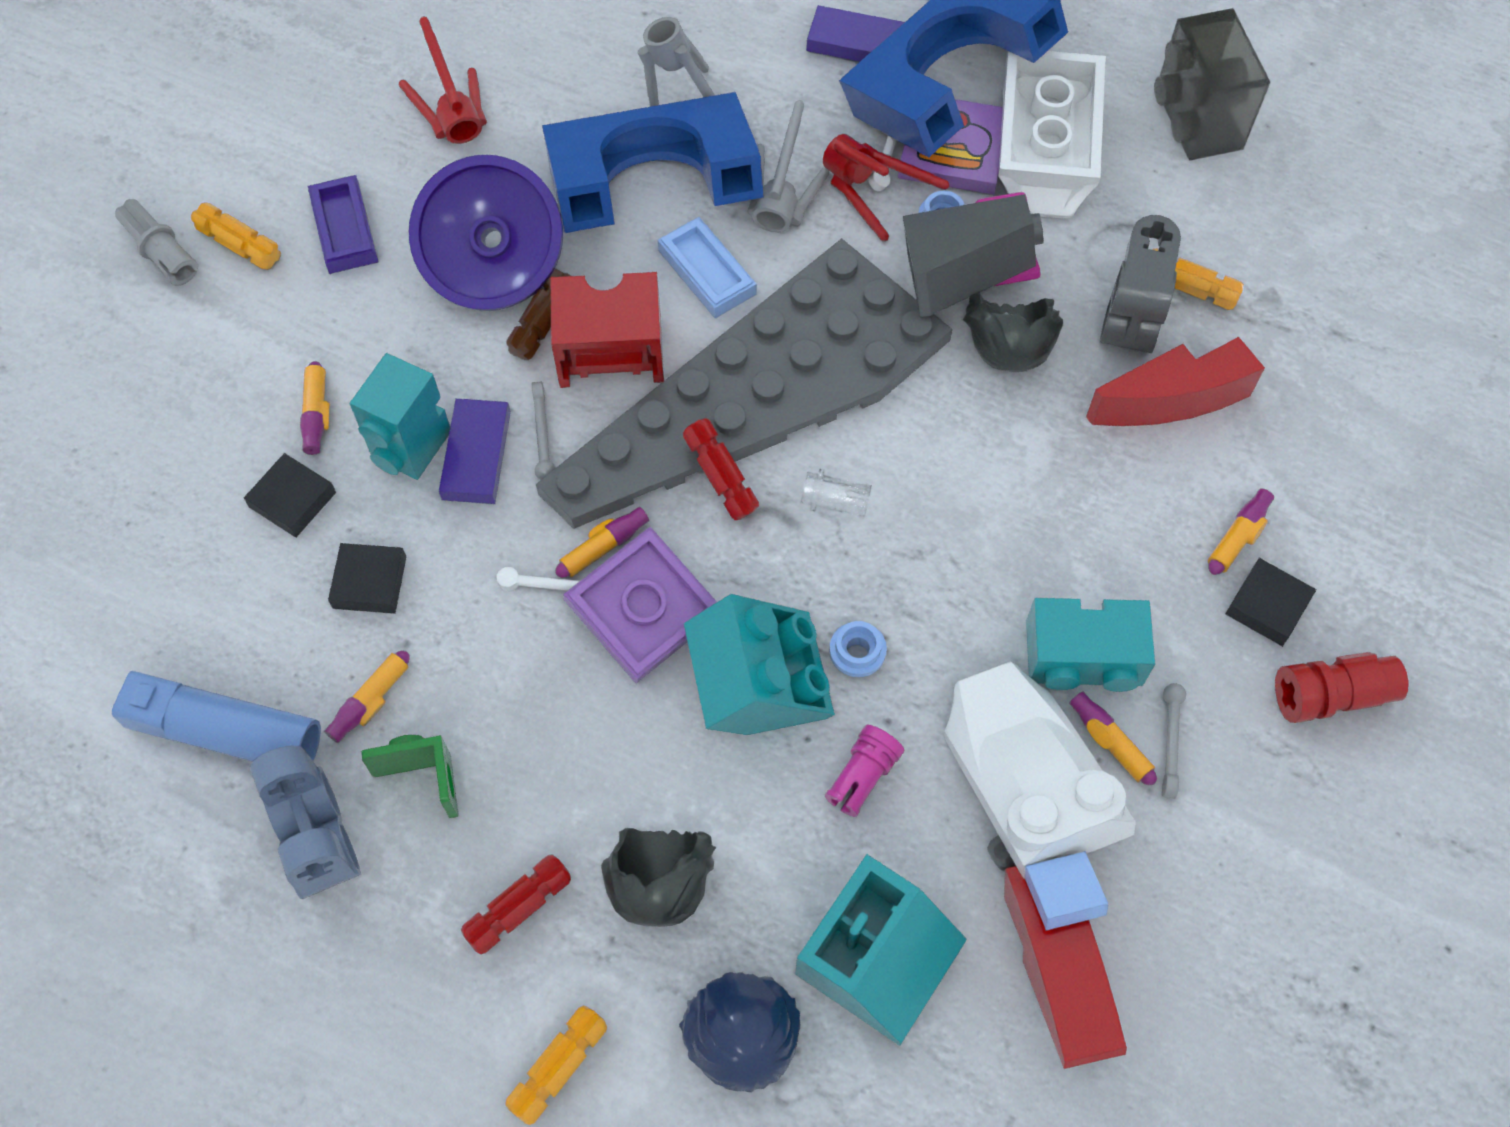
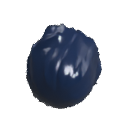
(741, 1031)

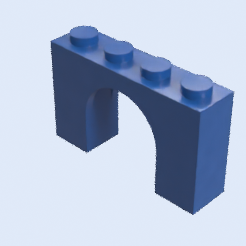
(890, 82)
(698, 132)

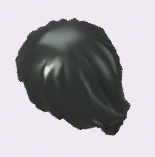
(1013, 336)
(658, 875)

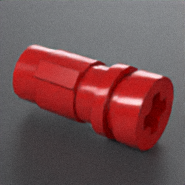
(1346, 685)

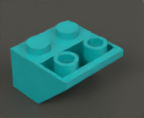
(757, 666)
(880, 950)

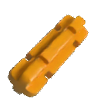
(236, 235)
(1202, 282)
(556, 1065)

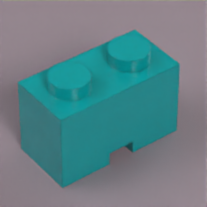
(400, 417)
(1089, 645)

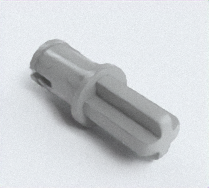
(157, 243)

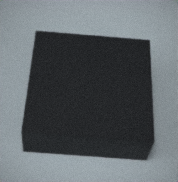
(290, 495)
(367, 578)
(1271, 602)

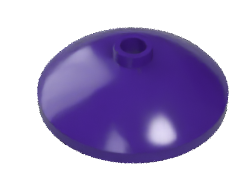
(459, 212)

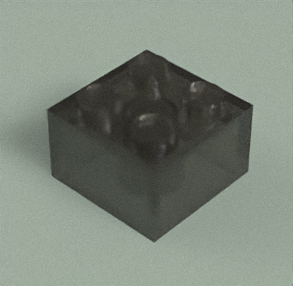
(1211, 84)

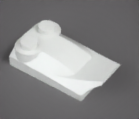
(1052, 130)
(1032, 769)

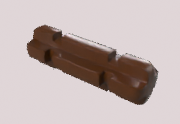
(534, 322)

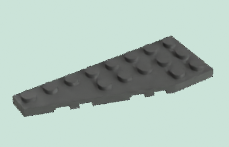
(798, 359)

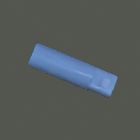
(210, 719)

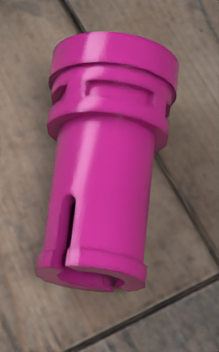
(871, 758)

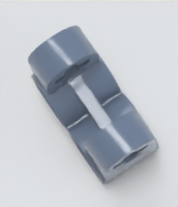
(305, 819)

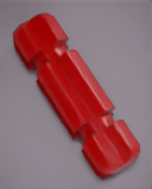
(720, 469)
(516, 904)

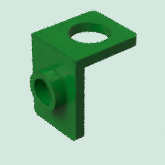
(414, 753)

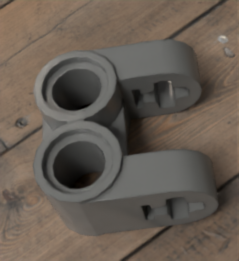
(1143, 286)

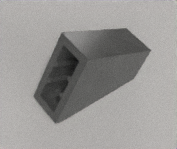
(969, 249)

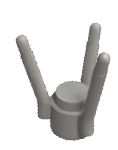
(671, 50)
(780, 204)

